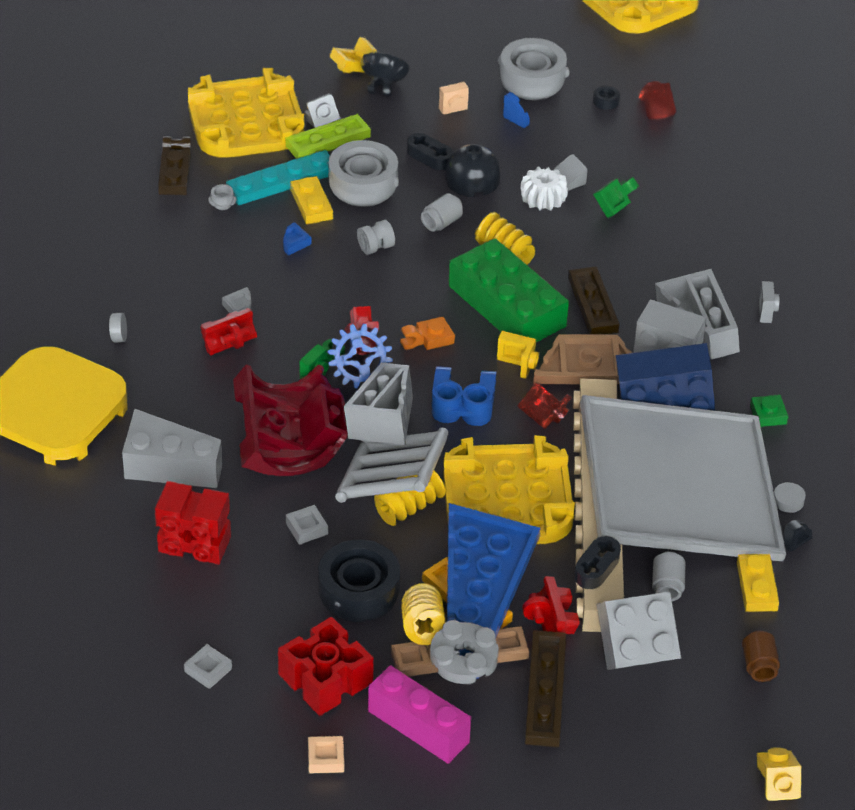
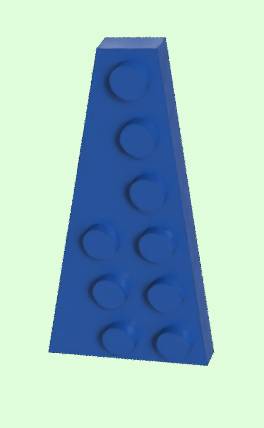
(485, 565)

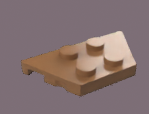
(581, 357)

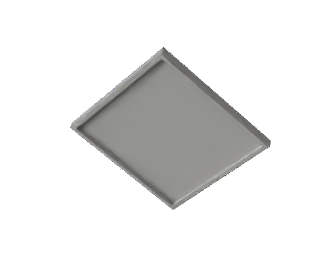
(680, 478)

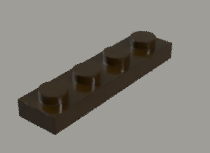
(545, 689)

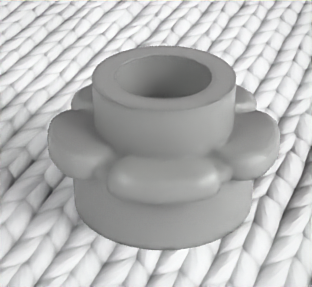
(222, 197)

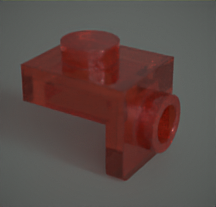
(658, 99)
(543, 406)

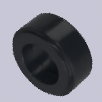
(606, 97)

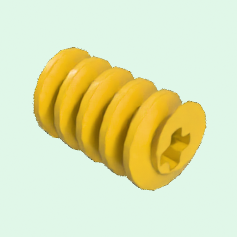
(507, 234)
(399, 504)
(422, 613)

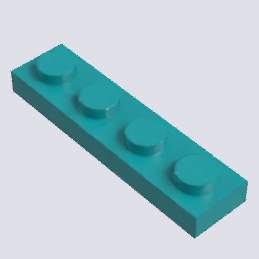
(278, 177)

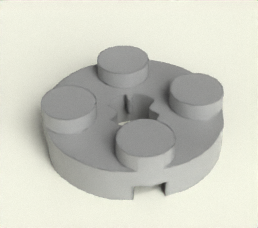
(468, 636)

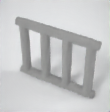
(363, 459)

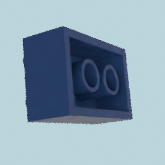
(668, 377)

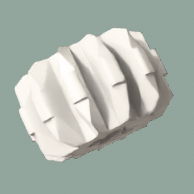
(544, 188)

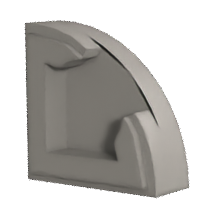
(237, 301)

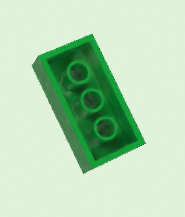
(508, 291)

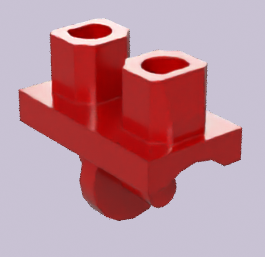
(360, 316)
(228, 331)
(548, 608)

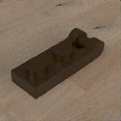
(174, 166)

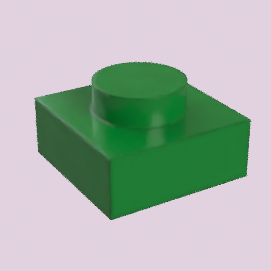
(770, 410)

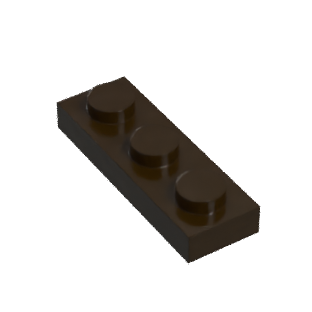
(593, 301)

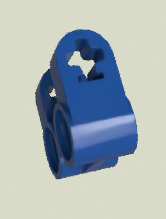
(472, 403)

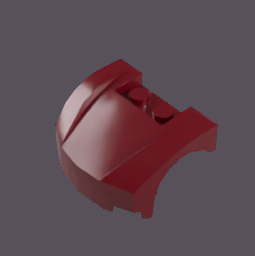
(291, 424)

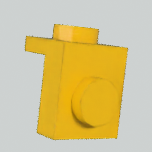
(350, 60)
(518, 351)
(781, 774)

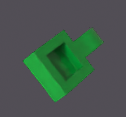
(614, 195)
(318, 356)

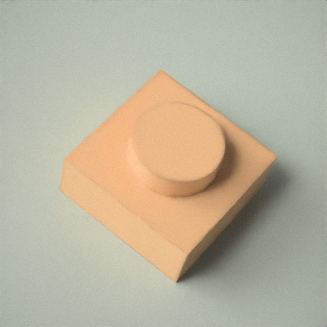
(453, 98)
(326, 754)

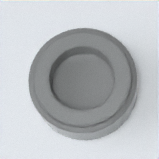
(118, 327)
(789, 497)

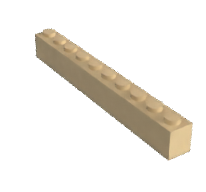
(584, 512)

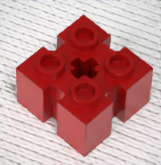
(193, 522)
(325, 666)

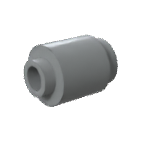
(442, 212)
(669, 574)

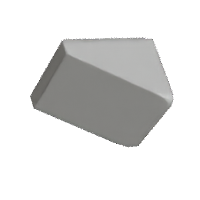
(574, 171)

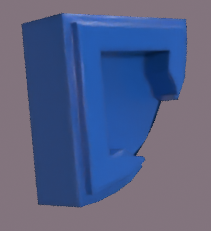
(514, 111)
(295, 239)

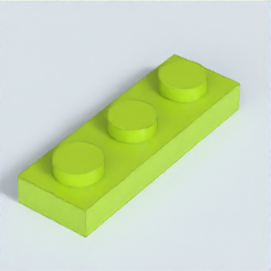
(328, 136)

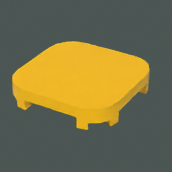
(641, 15)
(244, 114)
(58, 402)
(514, 483)

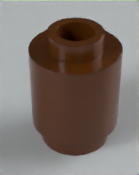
(761, 656)

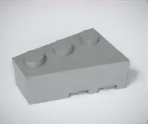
(702, 295)
(381, 406)
(170, 452)

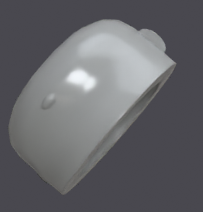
(533, 68)
(363, 173)

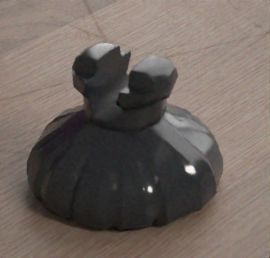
(383, 70)

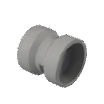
(376, 237)

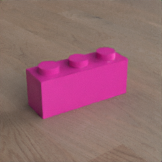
(419, 714)

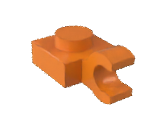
(430, 333)

